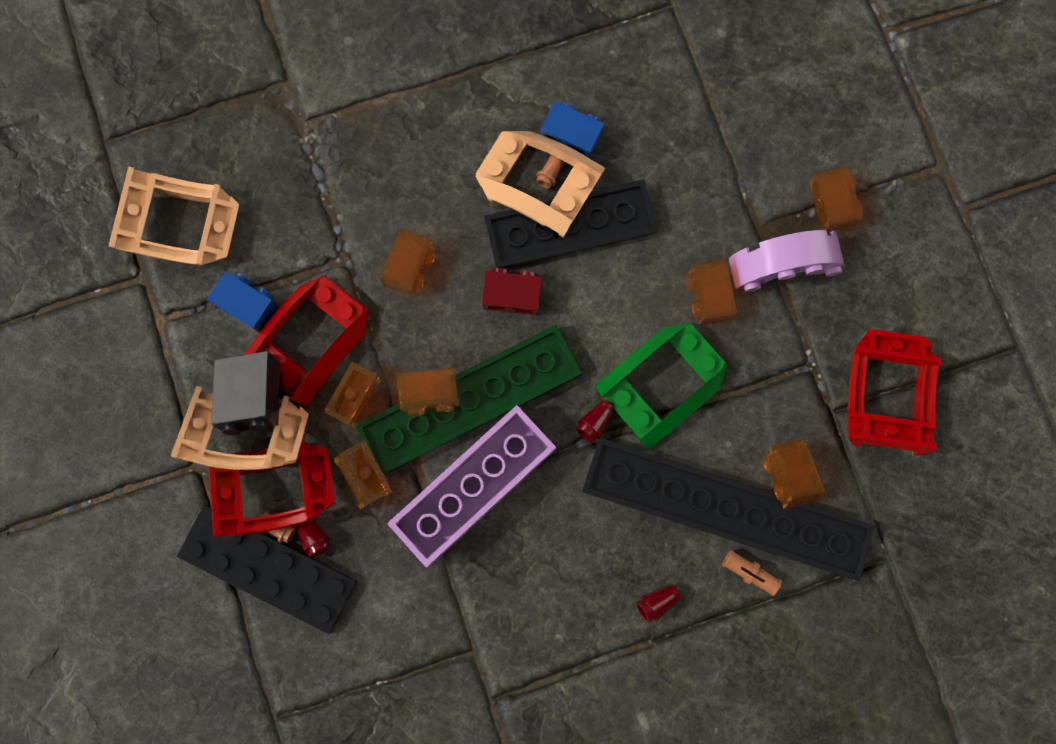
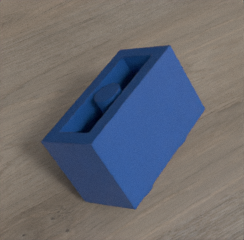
(573, 128)
(242, 301)

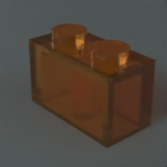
(836, 199)
(407, 263)
(711, 292)
(428, 391)
(353, 395)
(793, 473)
(362, 474)

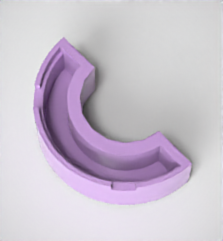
(786, 255)

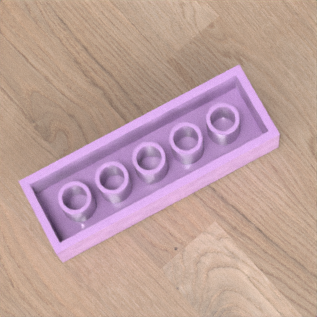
(471, 486)

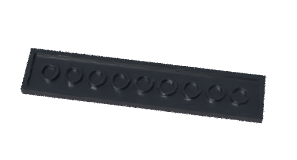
(728, 509)

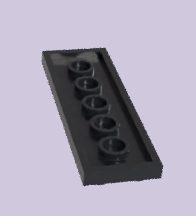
(604, 219)
(270, 572)

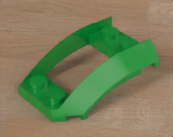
(632, 405)

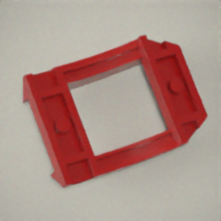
(337, 303)
(888, 431)
(227, 496)

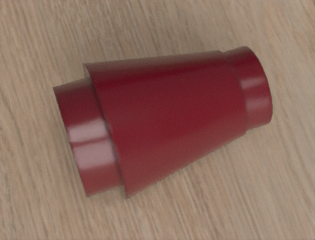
(595, 421)
(313, 538)
(657, 603)

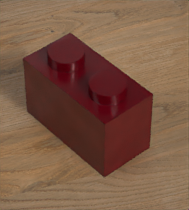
(511, 292)

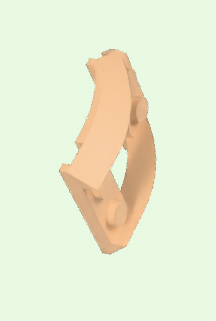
(568, 199)
(134, 209)
(197, 430)

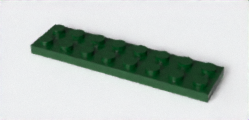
(484, 395)

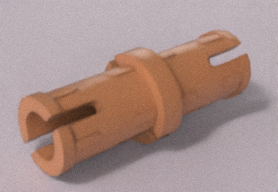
(768, 582)

